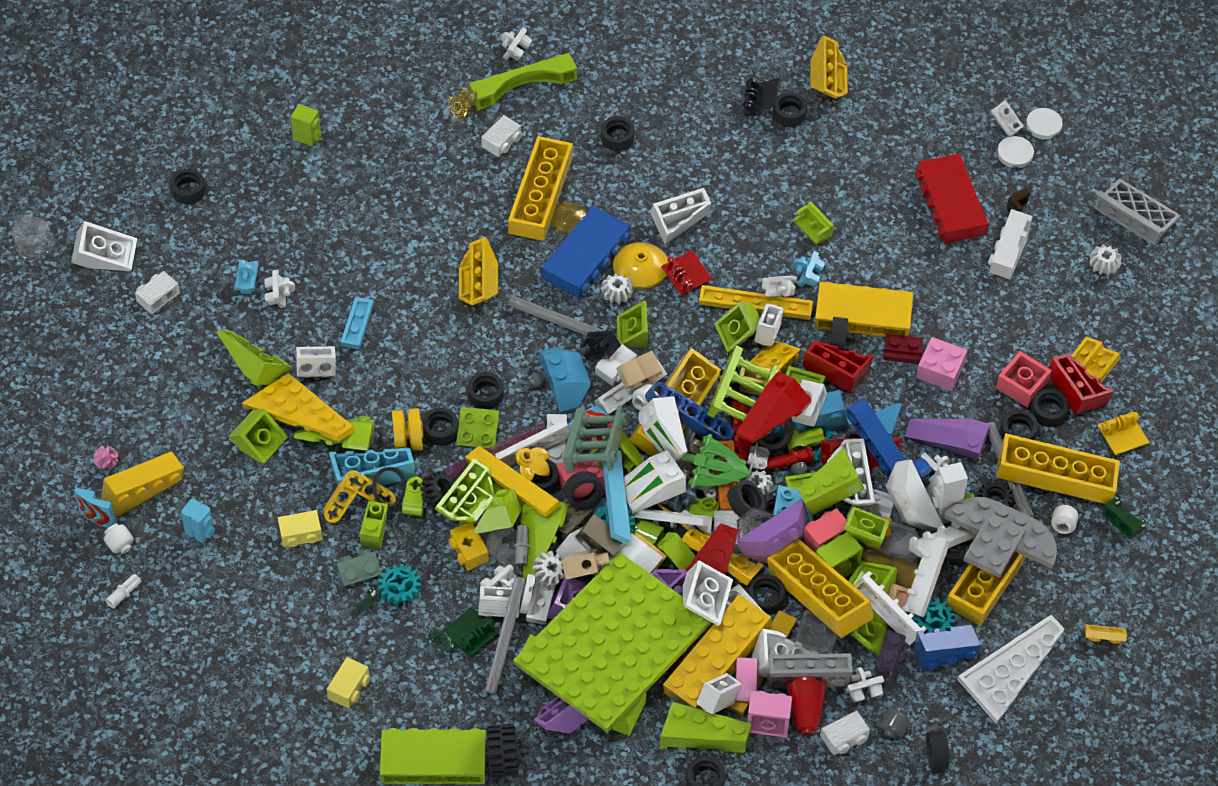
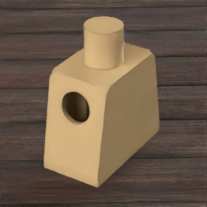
(577, 565)

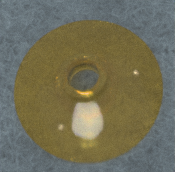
(564, 221)

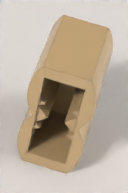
(638, 370)

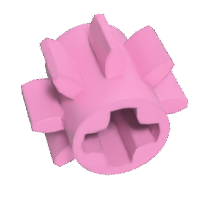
(105, 457)

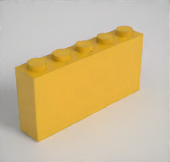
(867, 309)

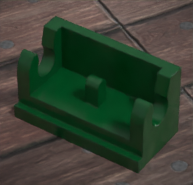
(1122, 518)

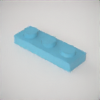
(357, 323)

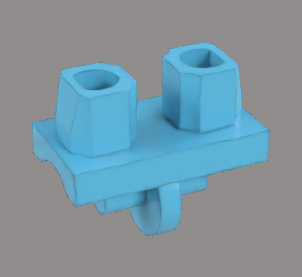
(806, 267)
(246, 276)

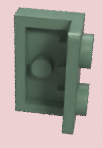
(358, 568)

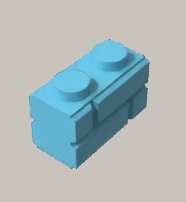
(197, 520)

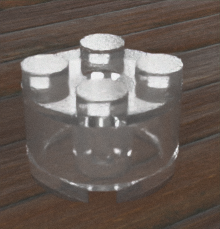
(31, 237)

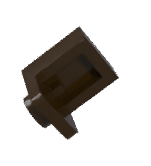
(1018, 200)

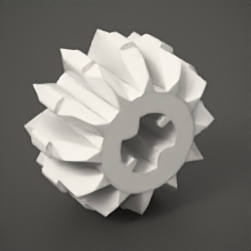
(1105, 260)
(617, 289)
(762, 481)
(547, 561)

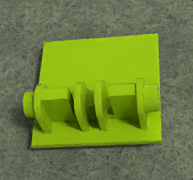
(477, 427)

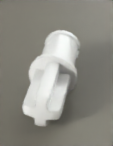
(123, 591)

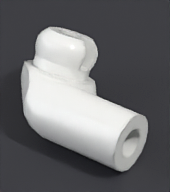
(709, 491)

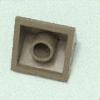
(598, 535)

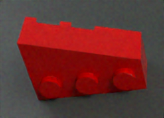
(838, 366)
(1077, 385)

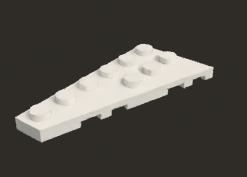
(1005, 672)

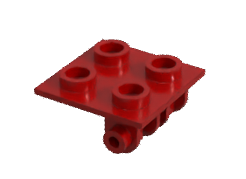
(686, 272)

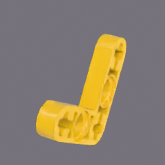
(352, 489)

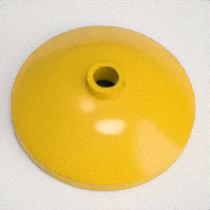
(642, 272)

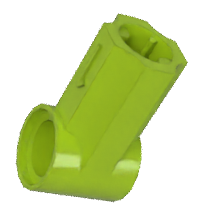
(806, 438)

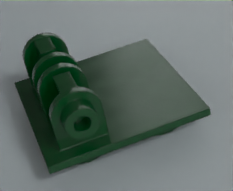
(471, 631)

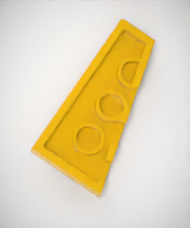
(738, 566)

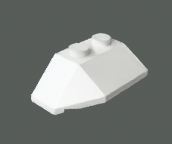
(857, 453)
(911, 497)

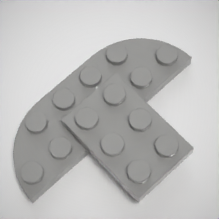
(1000, 534)

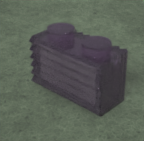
(889, 655)

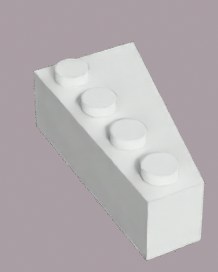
(947, 488)

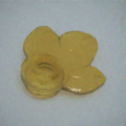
(462, 102)

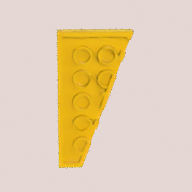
(296, 405)

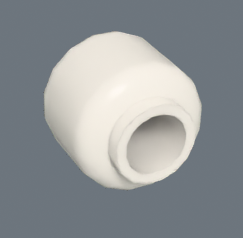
(638, 396)
(1064, 519)
(118, 538)

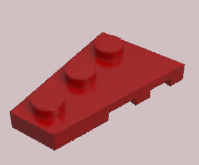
(717, 549)

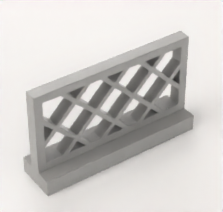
(1132, 218)
(819, 665)

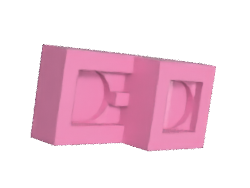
(747, 674)

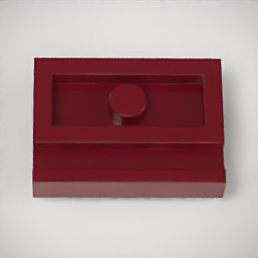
(903, 349)

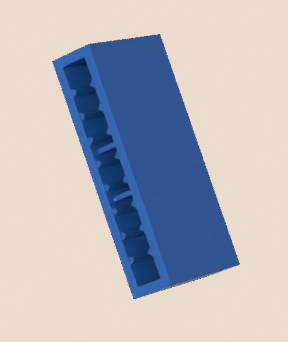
(586, 252)

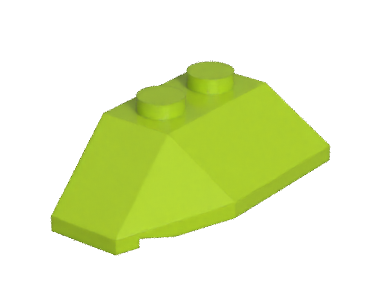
(469, 494)

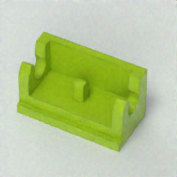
(814, 223)
(676, 550)

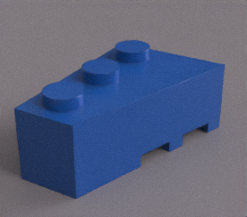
(945, 647)

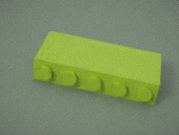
(433, 756)

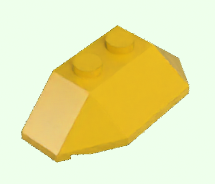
(828, 69)
(478, 273)

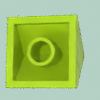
(632, 326)

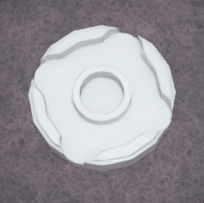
(1044, 123)
(1015, 152)
(527, 593)

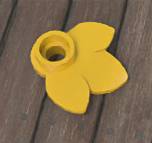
(535, 463)

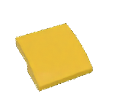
(1096, 358)

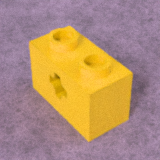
(469, 546)

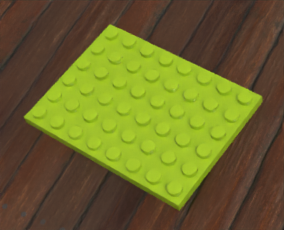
(612, 642)

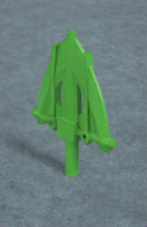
(731, 471)

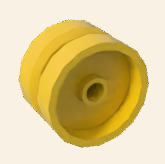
(408, 429)

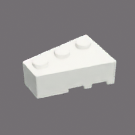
(680, 213)
(1010, 245)

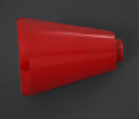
(807, 702)

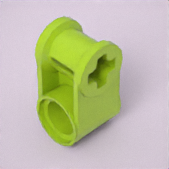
(413, 501)

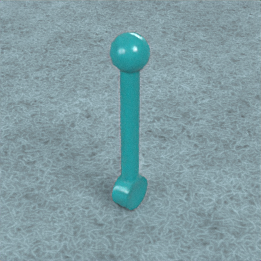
(828, 435)

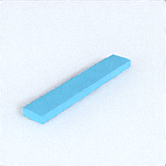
(616, 500)

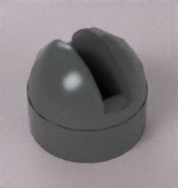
(536, 380)
(799, 468)

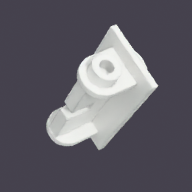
(758, 457)

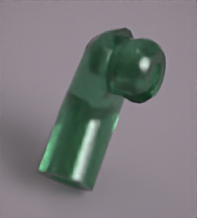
(373, 596)
(443, 637)

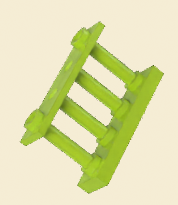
(730, 375)

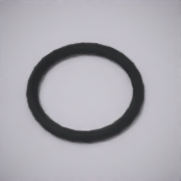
(375, 481)

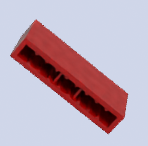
(951, 198)

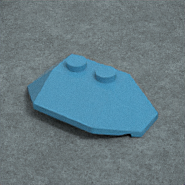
(566, 377)

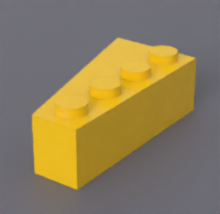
(141, 482)

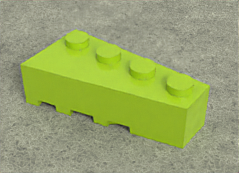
(699, 729)

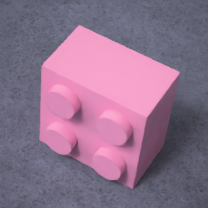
(941, 364)
(769, 713)

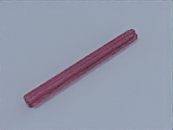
(459, 467)

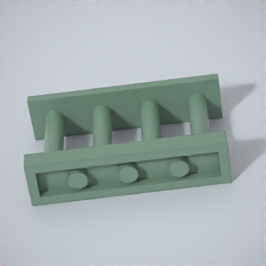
(579, 432)

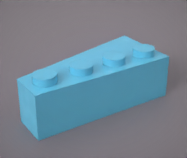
(371, 462)

